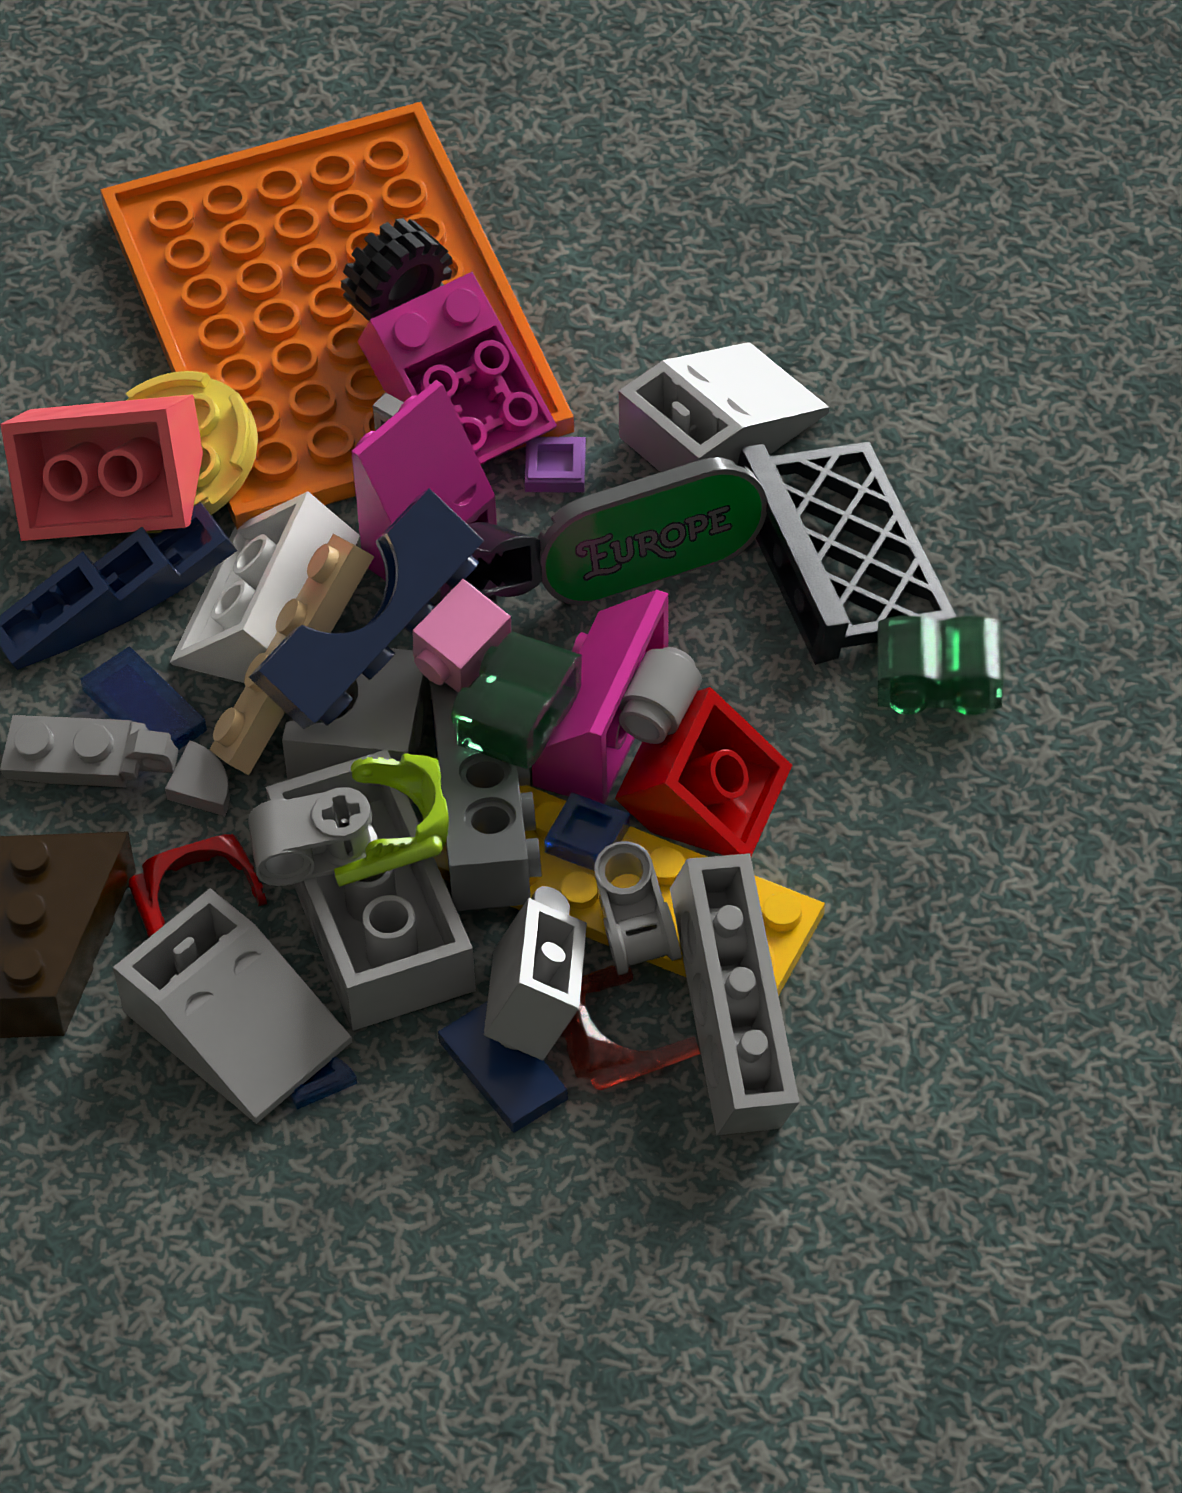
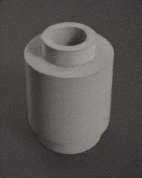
(659, 694)

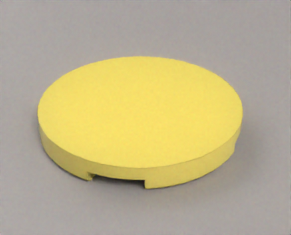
(225, 431)

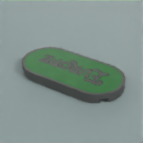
(651, 530)

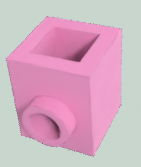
(457, 636)

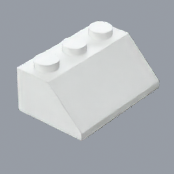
(253, 585)

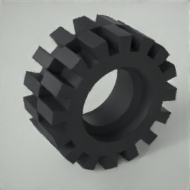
(394, 268)

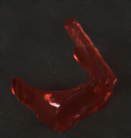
(603, 1060)

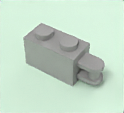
(536, 975)

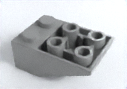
(713, 407)
(229, 1006)

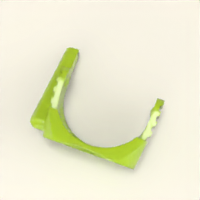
(421, 781)

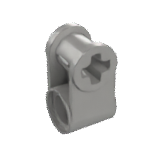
(307, 836)
(634, 917)

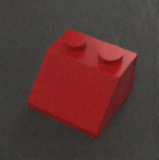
(707, 780)

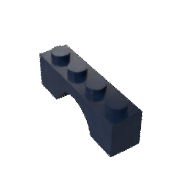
(420, 554)

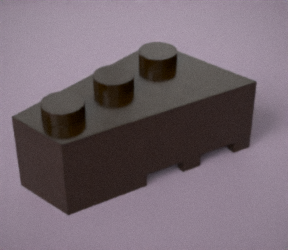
(53, 919)

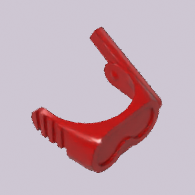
(147, 884)

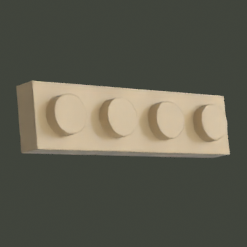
(331, 581)

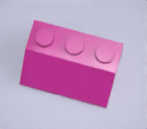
(590, 742)

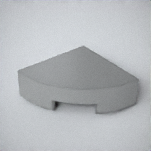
(199, 781)

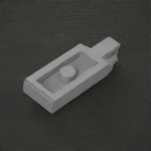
(84, 751)

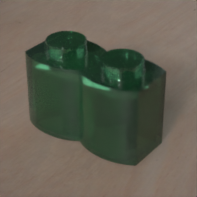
(940, 664)
(517, 699)

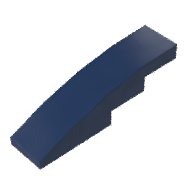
(99, 596)

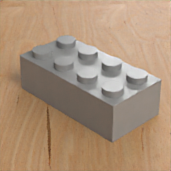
(391, 936)

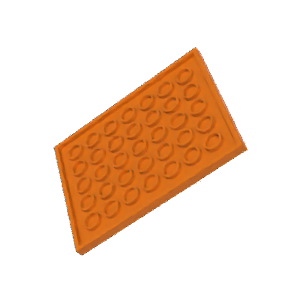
(248, 271)

